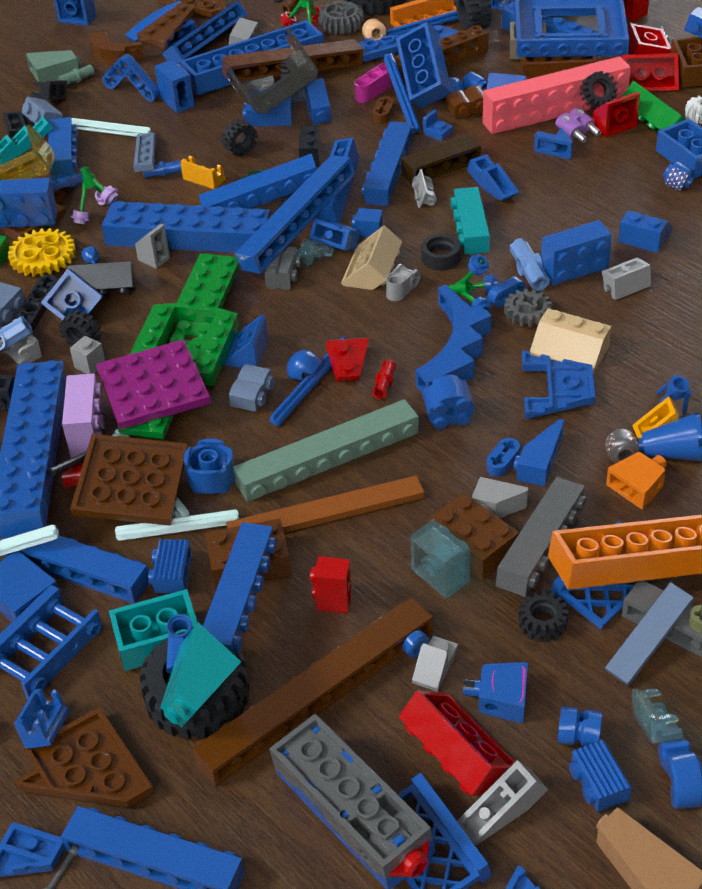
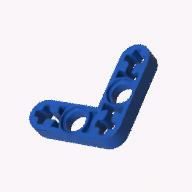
(146, 86)

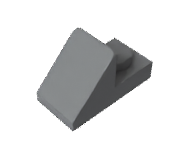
(434, 663)

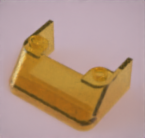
(32, 164)

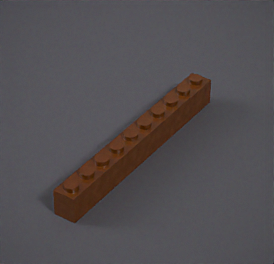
(309, 692)

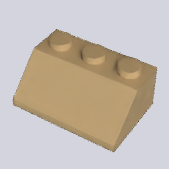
(372, 260)
(571, 338)

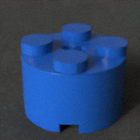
(448, 401)
(209, 467)

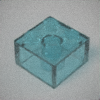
(440, 558)

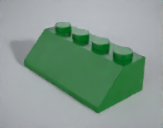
(653, 109)

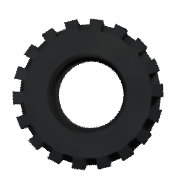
(474, 13)

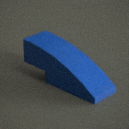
(492, 178)

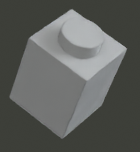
(87, 354)

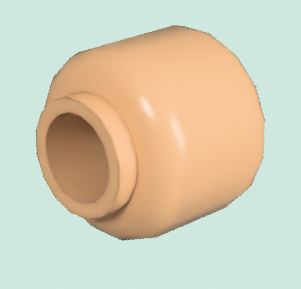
(374, 29)

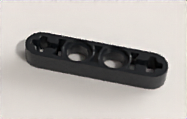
(35, 304)

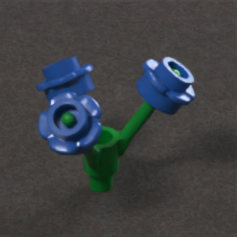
(477, 265)

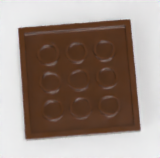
(129, 479)

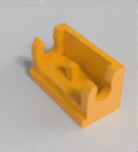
(201, 174)

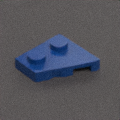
(28, 851)

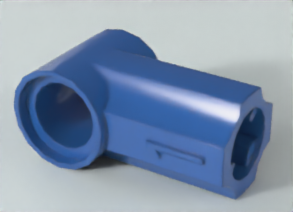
(175, 624)

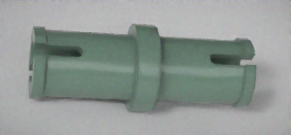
(76, 75)

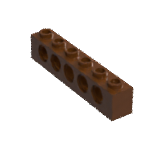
(459, 46)

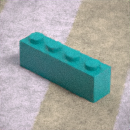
(470, 220)

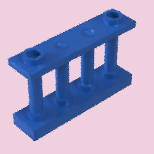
(34, 620)

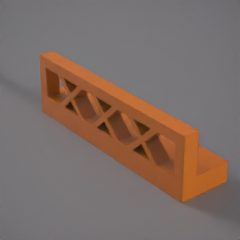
(419, 9)

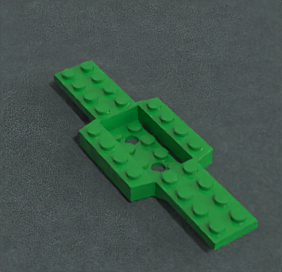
(198, 314)

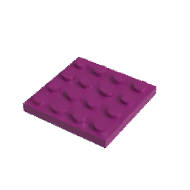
(152, 384)

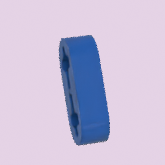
(502, 290)
(498, 454)

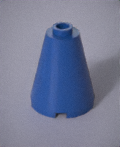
(674, 440)

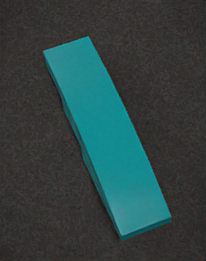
(21, 142)

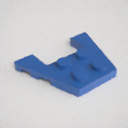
(568, 385)

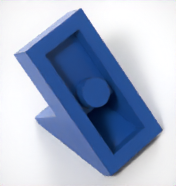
(555, 145)

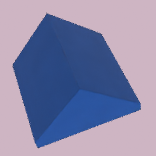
(249, 344)

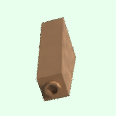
(643, 857)

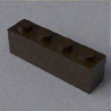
(441, 158)

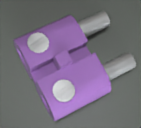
(576, 124)

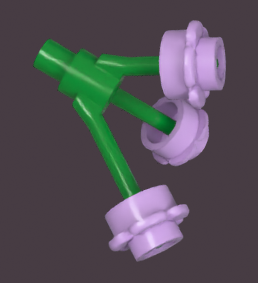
(103, 195)

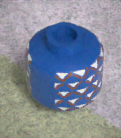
(678, 176)

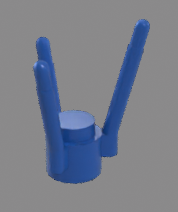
(677, 389)

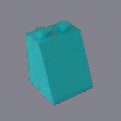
(196, 674)

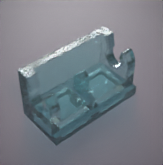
(654, 718)

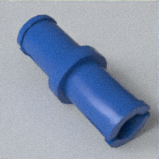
(163, 169)

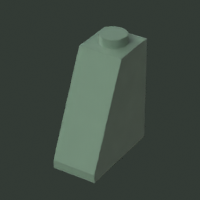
(52, 64)

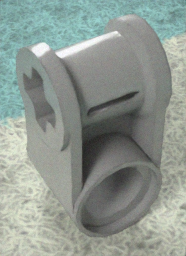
(401, 282)

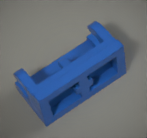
(41, 719)

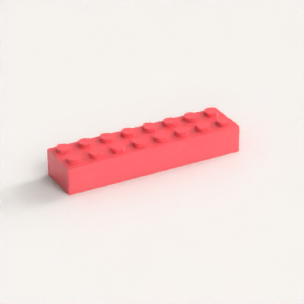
(547, 95)

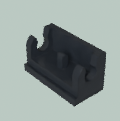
(51, 90)

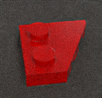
(347, 357)

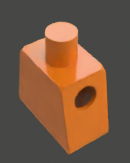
(637, 478)

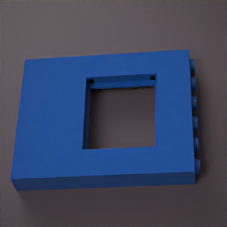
(611, 26)

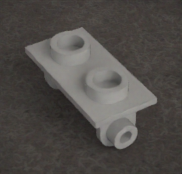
(423, 190)

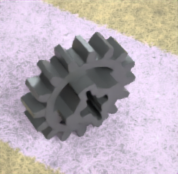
(526, 307)

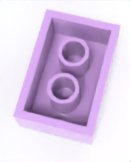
(82, 411)

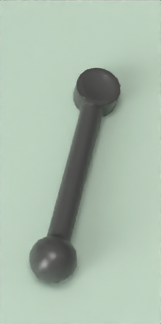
(72, 852)

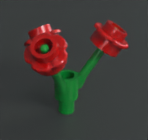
(313, 14)

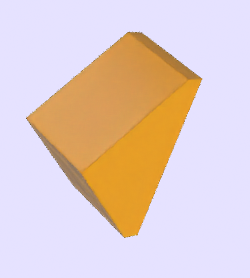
(659, 415)

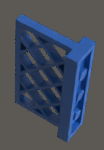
(561, 590)
(451, 834)

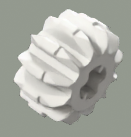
(694, 110)

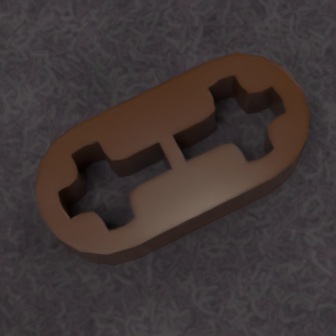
(383, 110)

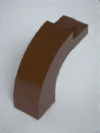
(110, 52)

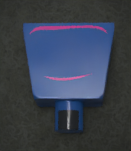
(500, 690)

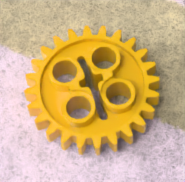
(41, 252)

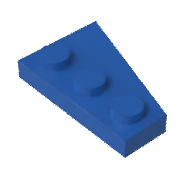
(66, 180)

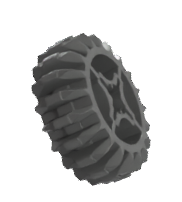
(341, 17)

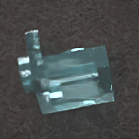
(311, 249)

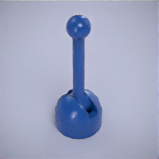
(88, 255)

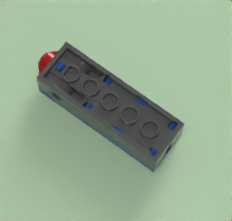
(353, 802)

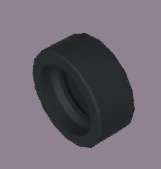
(441, 261)

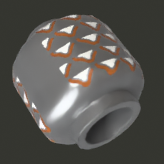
(621, 445)

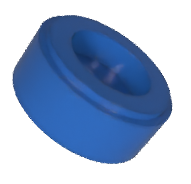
(414, 642)

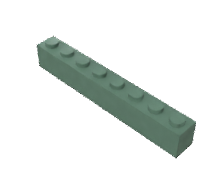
(325, 450)

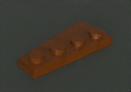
(166, 26)

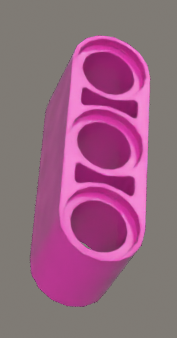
(372, 84)

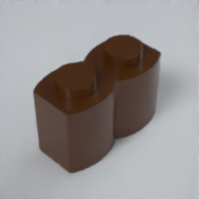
(465, 102)

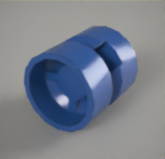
(579, 726)

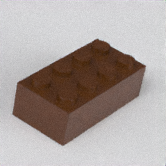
(539, 66)

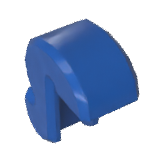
(684, 771)

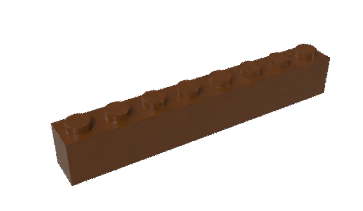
(268, 63)

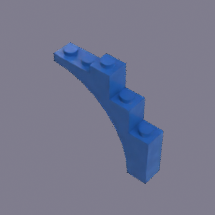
(464, 343)

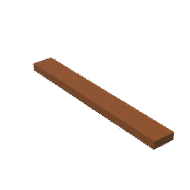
(341, 505)

